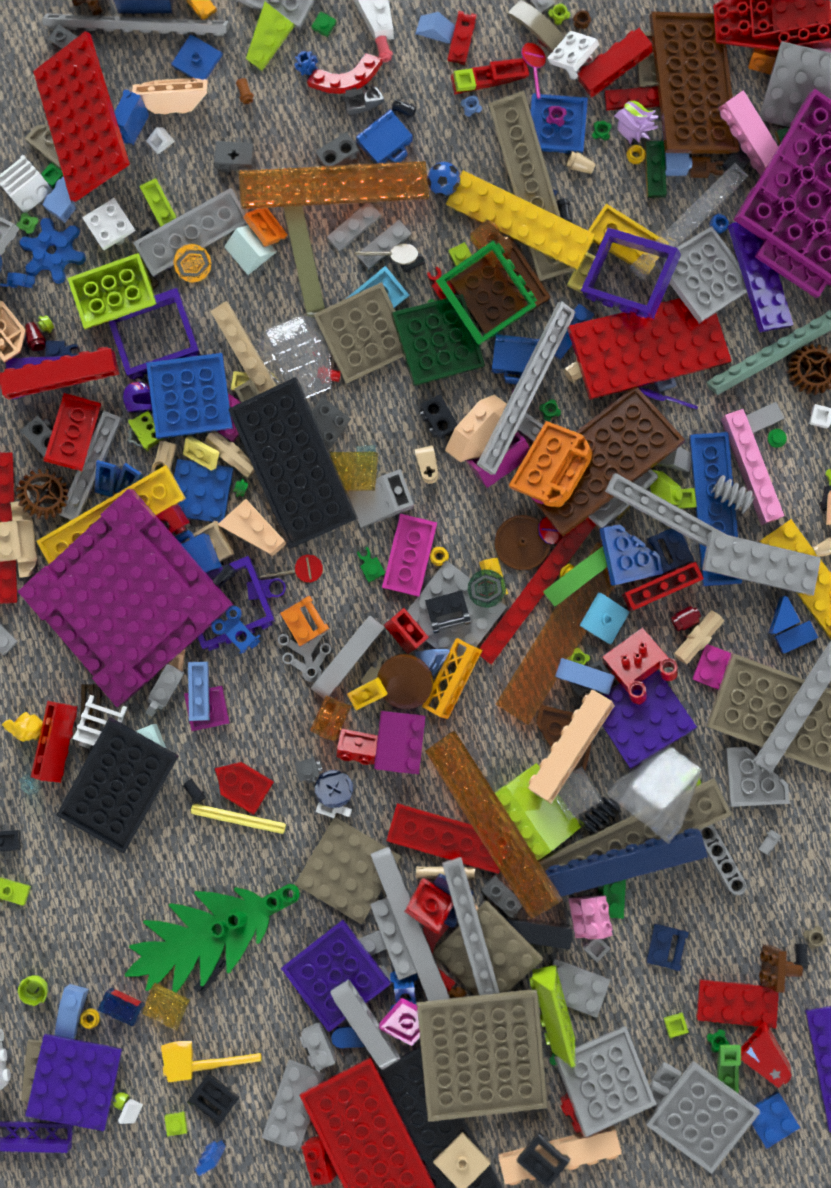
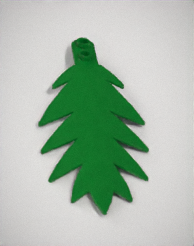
(207, 934)

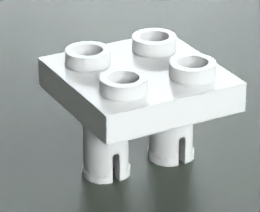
(573, 53)
(109, 224)

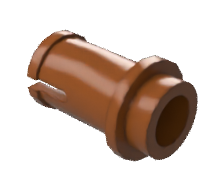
(246, 95)

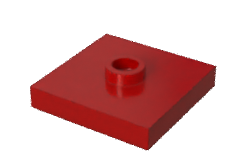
(429, 905)

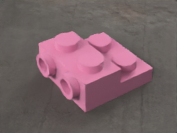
(590, 917)

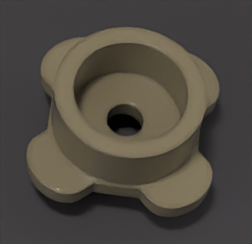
(820, 940)

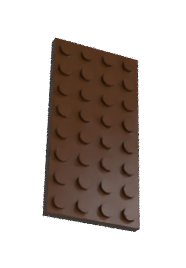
(691, 83)
(625, 441)

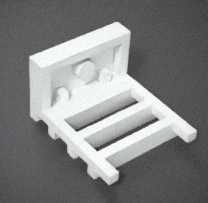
(24, 184)
(88, 736)

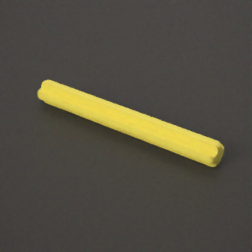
(238, 818)

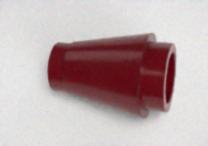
(34, 337)

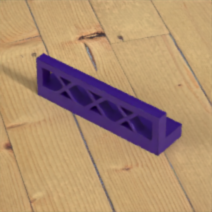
(36, 1144)

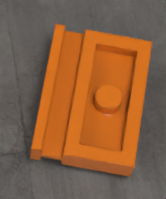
(265, 226)

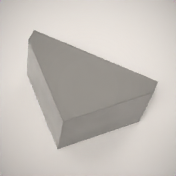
(678, 460)

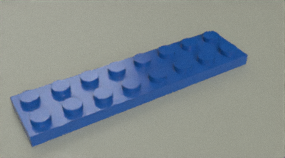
(709, 462)

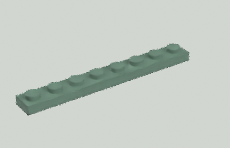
(770, 354)

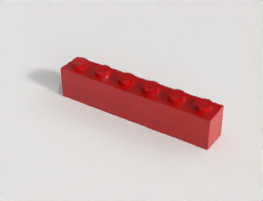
(59, 373)

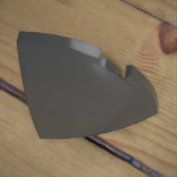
(362, 99)

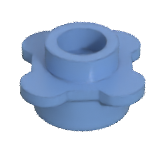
(471, 100)

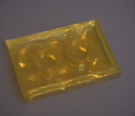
(356, 469)

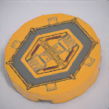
(192, 263)

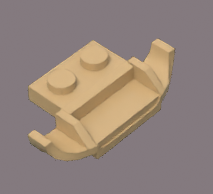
(18, 540)

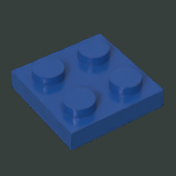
(774, 1120)

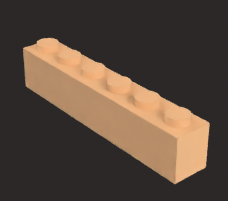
(571, 746)
(580, 1150)

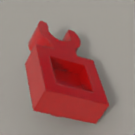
(436, 287)

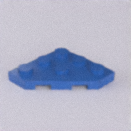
(628, 556)

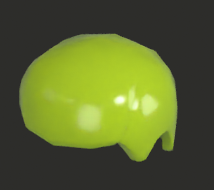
(28, 987)

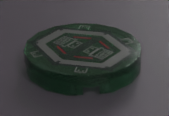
(486, 588)

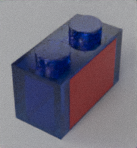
(121, 1007)

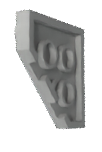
(751, 783)

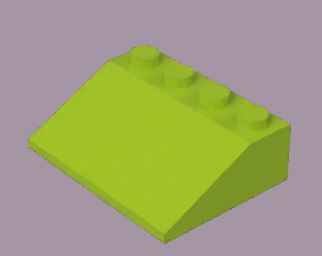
(112, 291)
(538, 821)
(554, 1013)

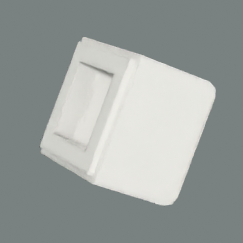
(159, 140)
(130, 1112)

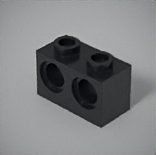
(443, 416)

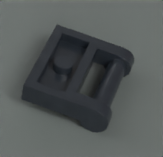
(447, 605)
(217, 1094)
(538, 1165)

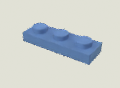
(198, 691)

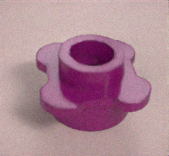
(556, 110)

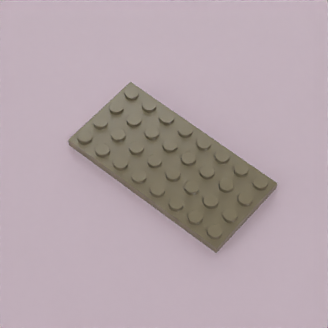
(753, 702)

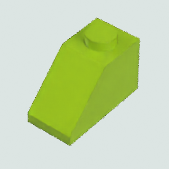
(666, 489)

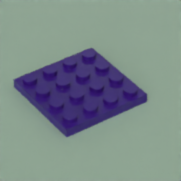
(646, 727)
(329, 963)
(74, 1082)

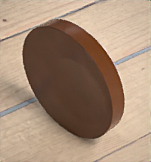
(520, 544)
(406, 681)

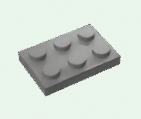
(581, 988)

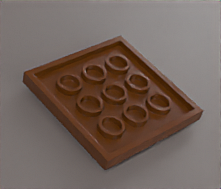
(491, 292)

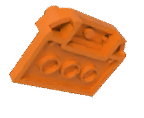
(553, 465)

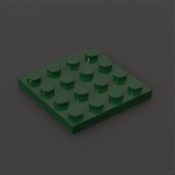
(436, 341)

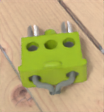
(141, 430)

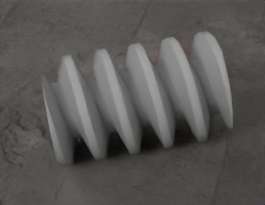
(733, 494)

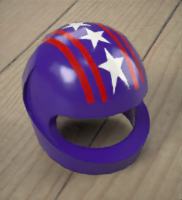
(137, 397)

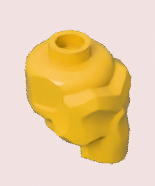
(25, 727)

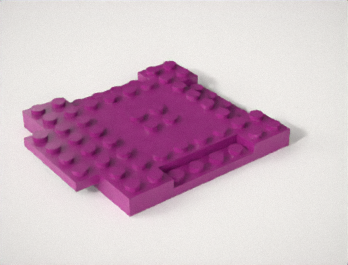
(793, 200)

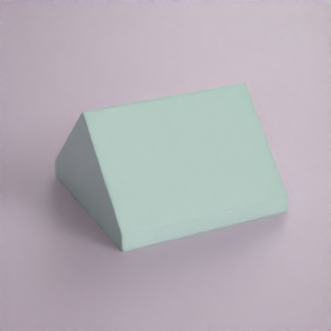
(248, 249)

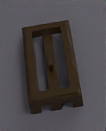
(98, 700)

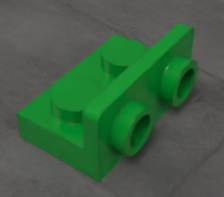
(615, 898)

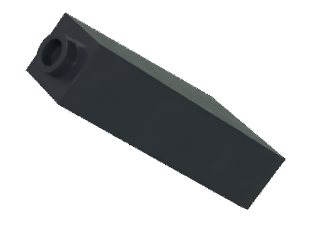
(543, 932)

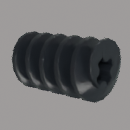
(600, 815)

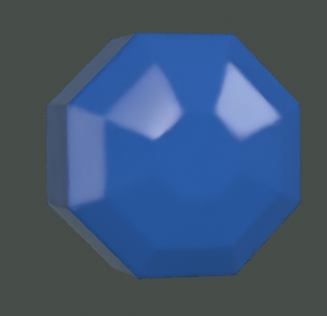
(719, 223)

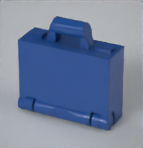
(131, 116)
(385, 139)
(512, 356)
(201, 550)

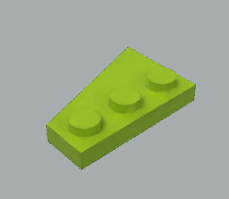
(268, 36)

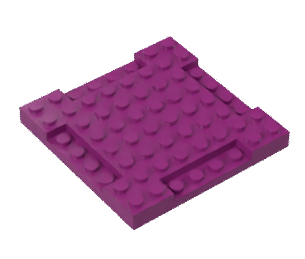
(125, 597)

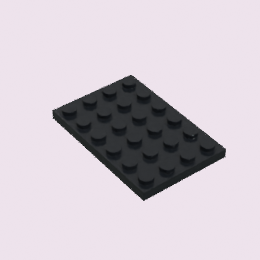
(117, 785)

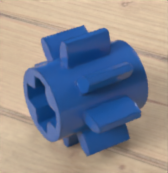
(306, 63)

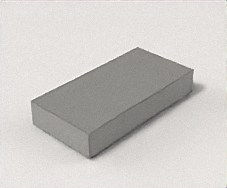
(764, 417)

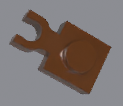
(702, 167)

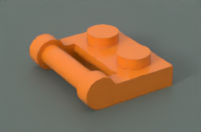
(299, 625)

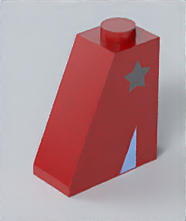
(766, 1056)

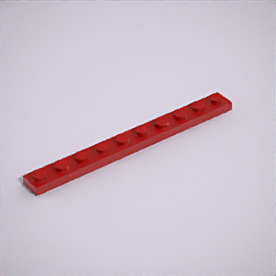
(534, 590)

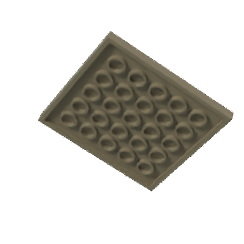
(482, 1055)

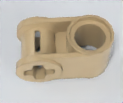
(427, 461)

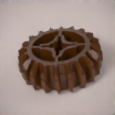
(808, 363)
(36, 490)

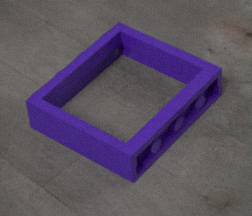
(615, 236)
(162, 299)
(264, 623)

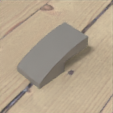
(663, 1082)

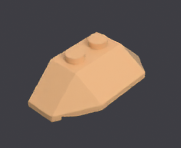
(172, 94)
(11, 334)
(475, 429)

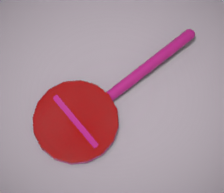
(536, 58)

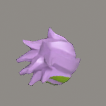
(635, 121)

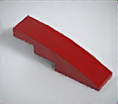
(497, 74)

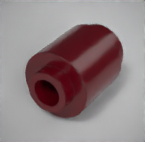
(686, 618)

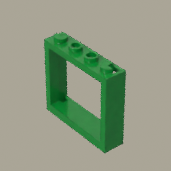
(509, 267)

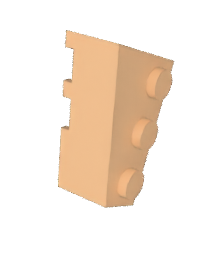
(253, 528)

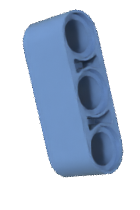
(584, 676)

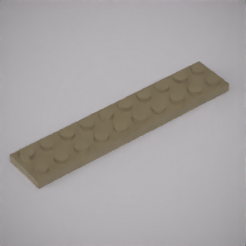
(526, 168)
(704, 809)

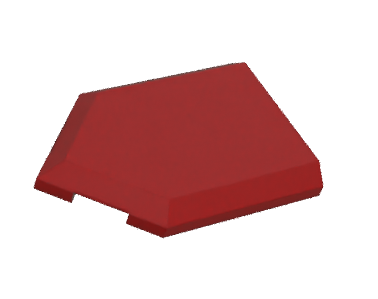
(243, 785)

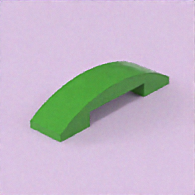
(576, 577)
(728, 1065)

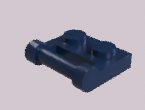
(676, 547)
(660, 946)

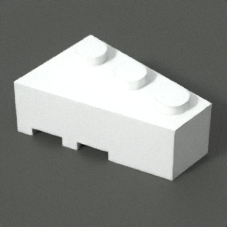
(377, 17)

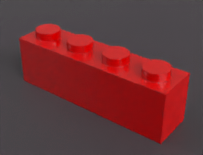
(615, 62)
(662, 586)
(54, 742)

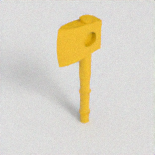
(180, 1064)

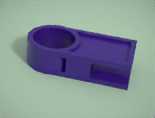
(252, 594)

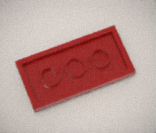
(72, 432)
(736, 1003)

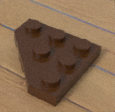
(551, 723)

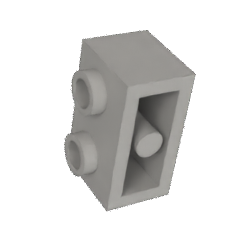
(318, 1045)

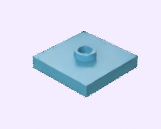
(604, 618)

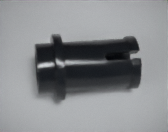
(404, 108)
(563, 206)
(418, 262)
(823, 505)
(227, 572)
(194, 791)
(802, 955)

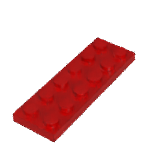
(439, 837)

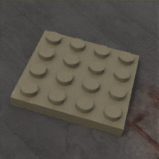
(361, 332)
(344, 871)
(508, 952)

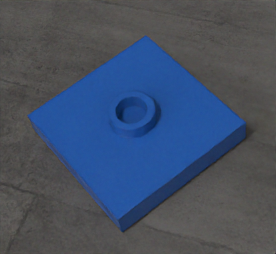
(196, 58)

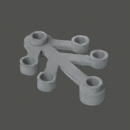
(306, 651)

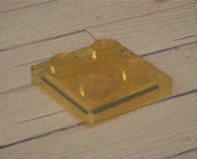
(165, 1006)

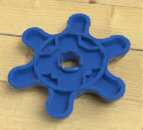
(52, 262)

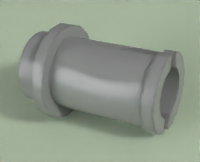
(770, 842)

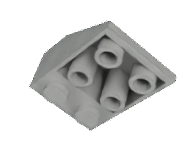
(387, 500)

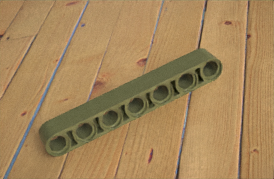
(304, 259)

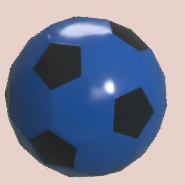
(443, 178)

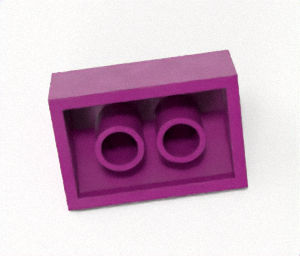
(513, 458)
(399, 742)

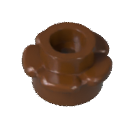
(582, 15)

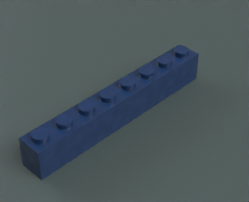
(627, 863)

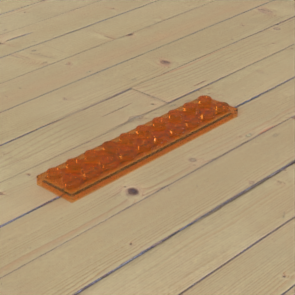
(333, 184)
(555, 641)
(493, 825)

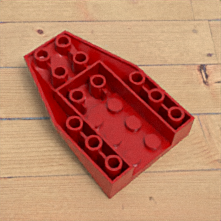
(768, 22)

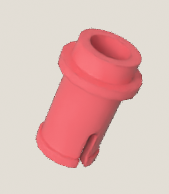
(383, 48)

